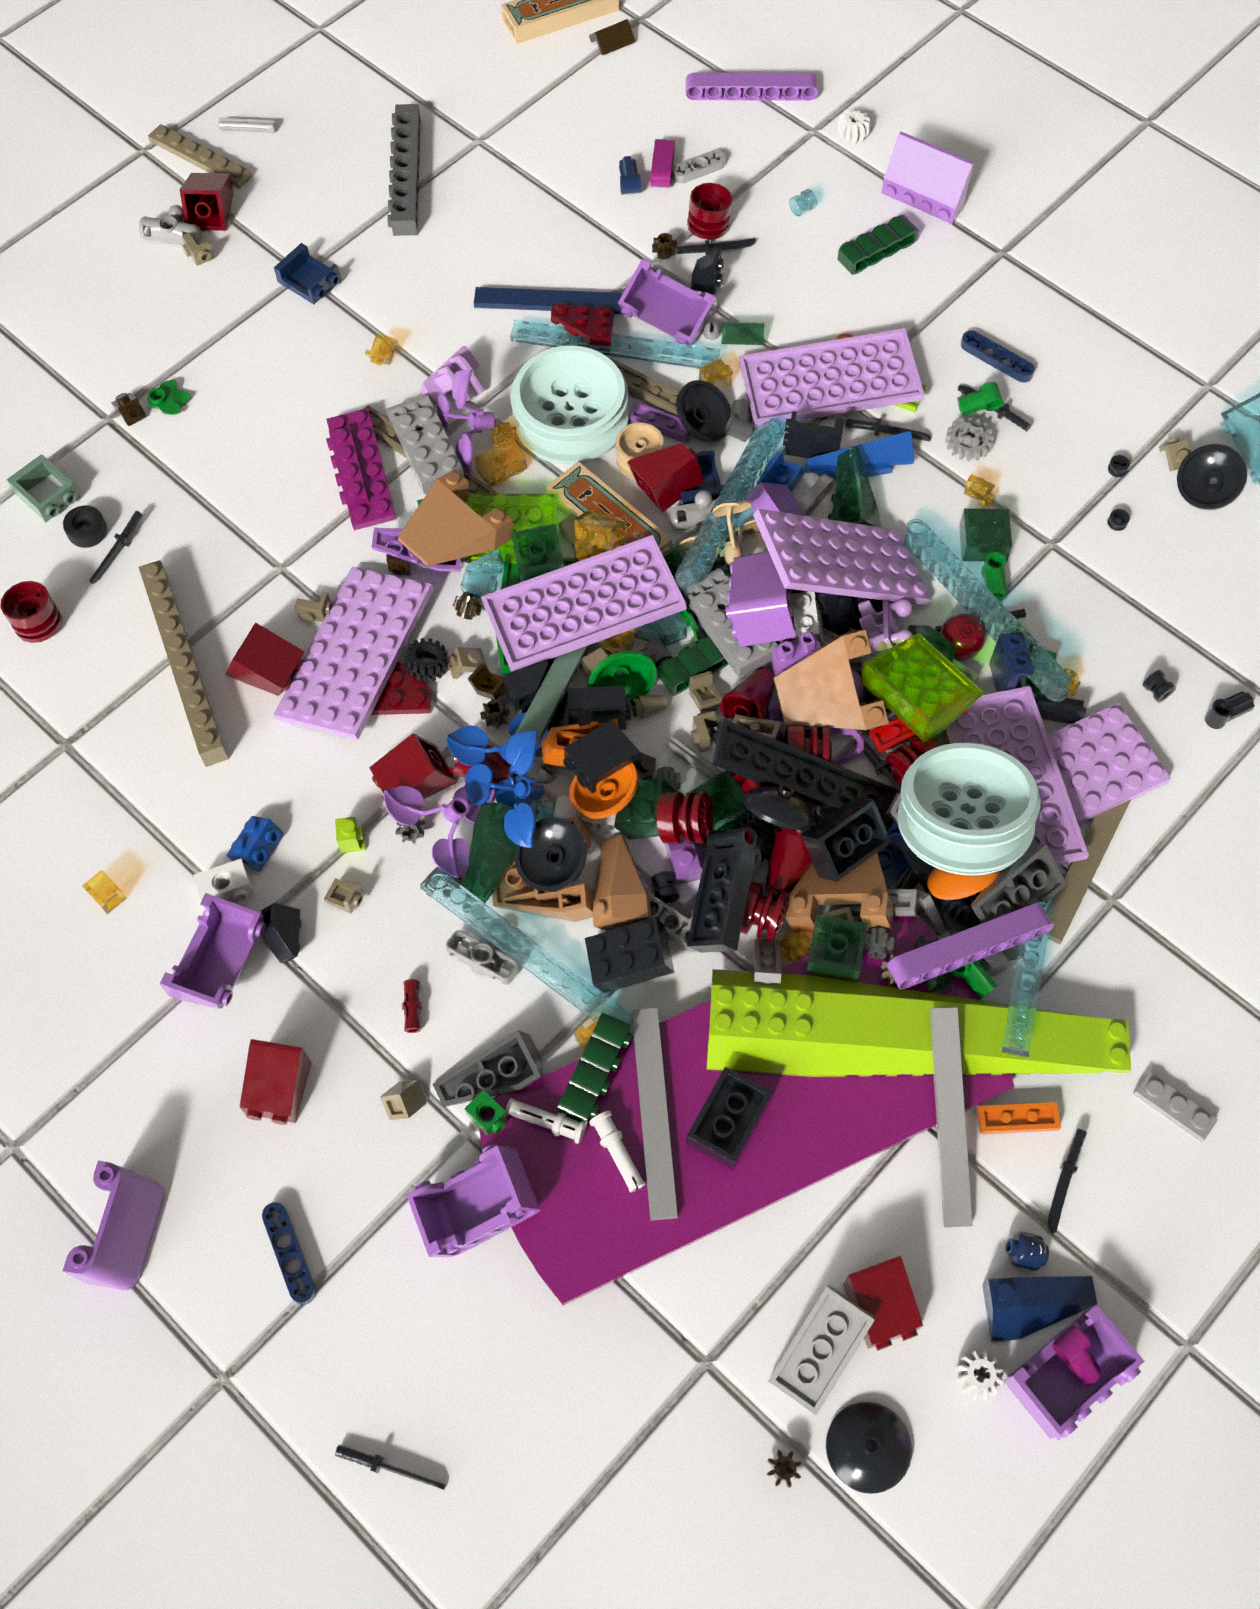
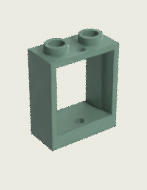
(32, 475)

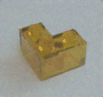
(597, 534)

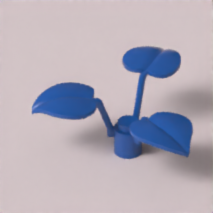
(469, 748)
(520, 821)

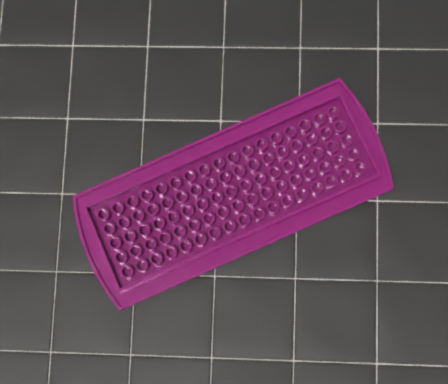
(811, 1130)

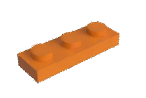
(1018, 1118)

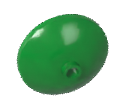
(627, 669)

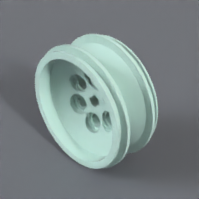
(569, 404)
(968, 808)

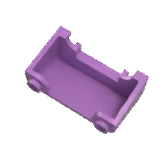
(666, 304)
(215, 953)
(123, 1231)

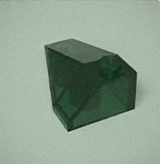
(489, 851)

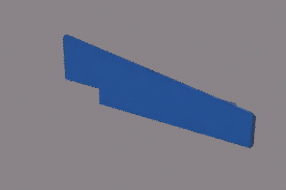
(876, 456)

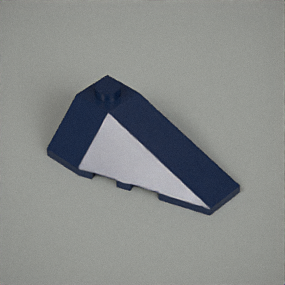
(1033, 1303)

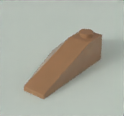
(618, 892)

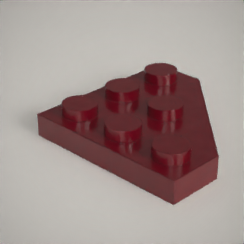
(589, 322)
(403, 695)

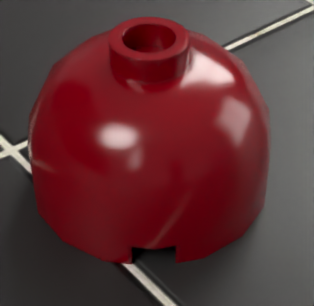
(966, 633)

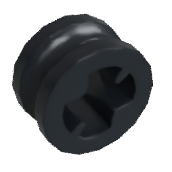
(1121, 460)
(1118, 513)

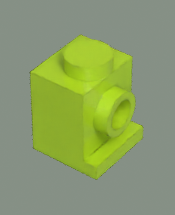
(349, 835)

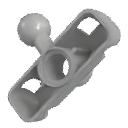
(168, 228)
(695, 513)
(494, 960)

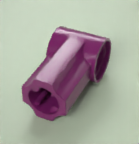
(1074, 1351)

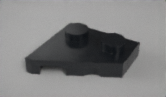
(836, 612)

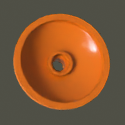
(611, 794)
(956, 886)

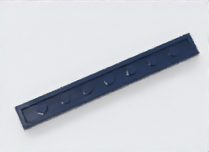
(542, 299)

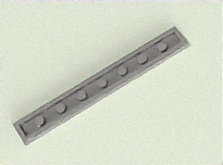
(654, 1115)
(950, 1117)

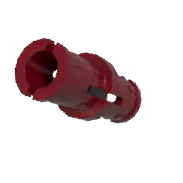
(412, 1006)

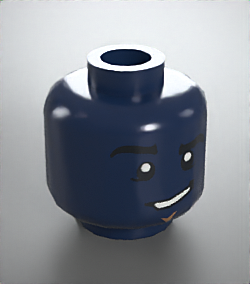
(1027, 1251)

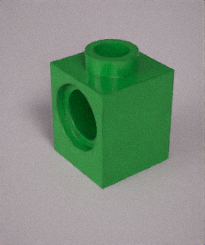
(478, 1106)

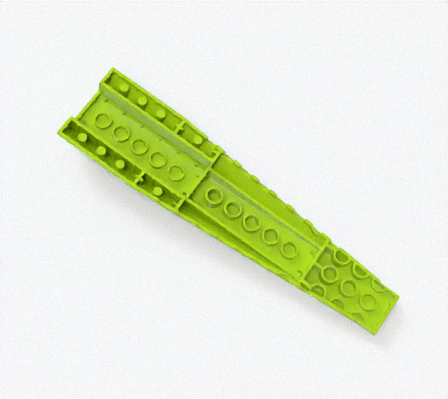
(869, 1029)

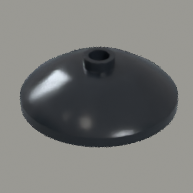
(703, 410)
(1208, 463)
(780, 807)
(537, 863)
(851, 1460)

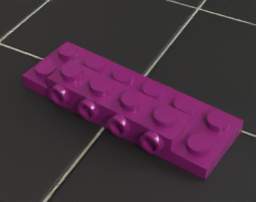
(360, 469)

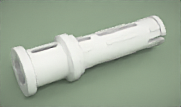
(560, 1120)
(611, 1139)

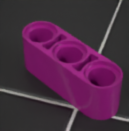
(662, 163)

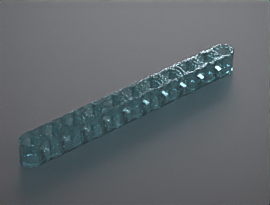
(738, 486)
(981, 603)

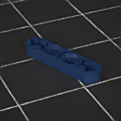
(995, 359)
(285, 1254)

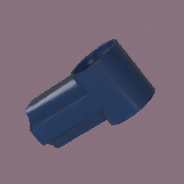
(629, 178)

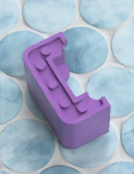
(758, 601)
(473, 1203)
(1052, 1391)

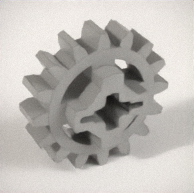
(969, 439)

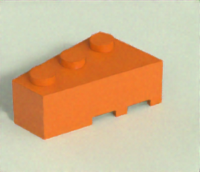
(562, 736)

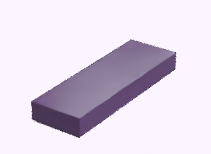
(667, 424)

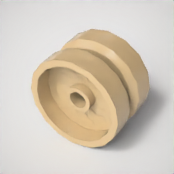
(636, 441)

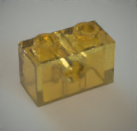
(501, 463)

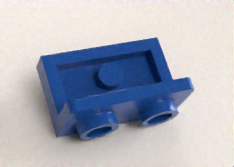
(782, 472)
(256, 842)

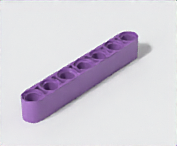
(751, 86)
(969, 945)

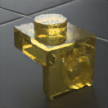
(382, 350)
(716, 371)
(980, 490)

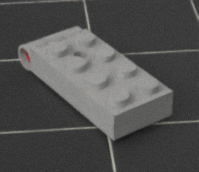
(423, 441)
(708, 604)

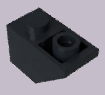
(706, 273)
(524, 684)
(282, 931)

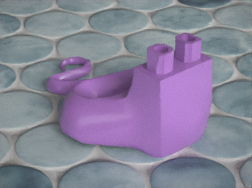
(791, 652)

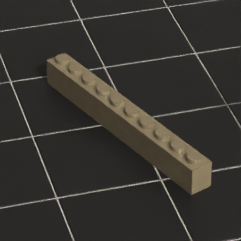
(183, 664)

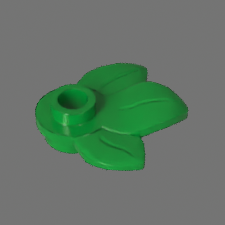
(168, 398)
(690, 620)

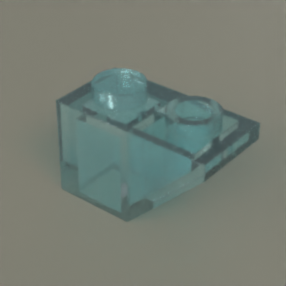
(482, 574)
(669, 629)

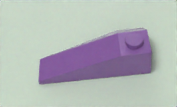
(387, 541)
(686, 861)

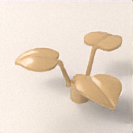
(731, 548)

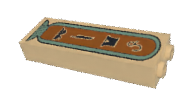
(540, 17)
(583, 491)

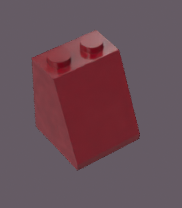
(207, 200)
(667, 474)
(265, 661)
(414, 765)
(274, 1081)
(889, 1297)

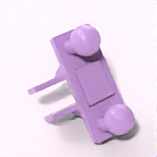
(441, 380)
(882, 626)

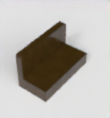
(613, 37)

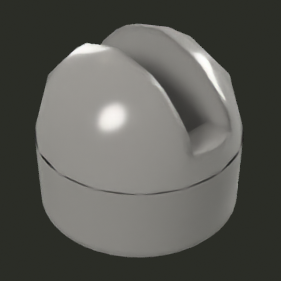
(711, 335)
(543, 776)

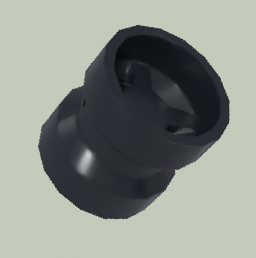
(1159, 686)
(665, 887)

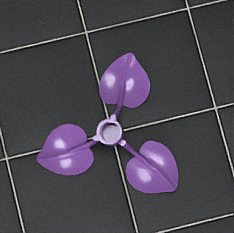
(478, 419)
(448, 854)

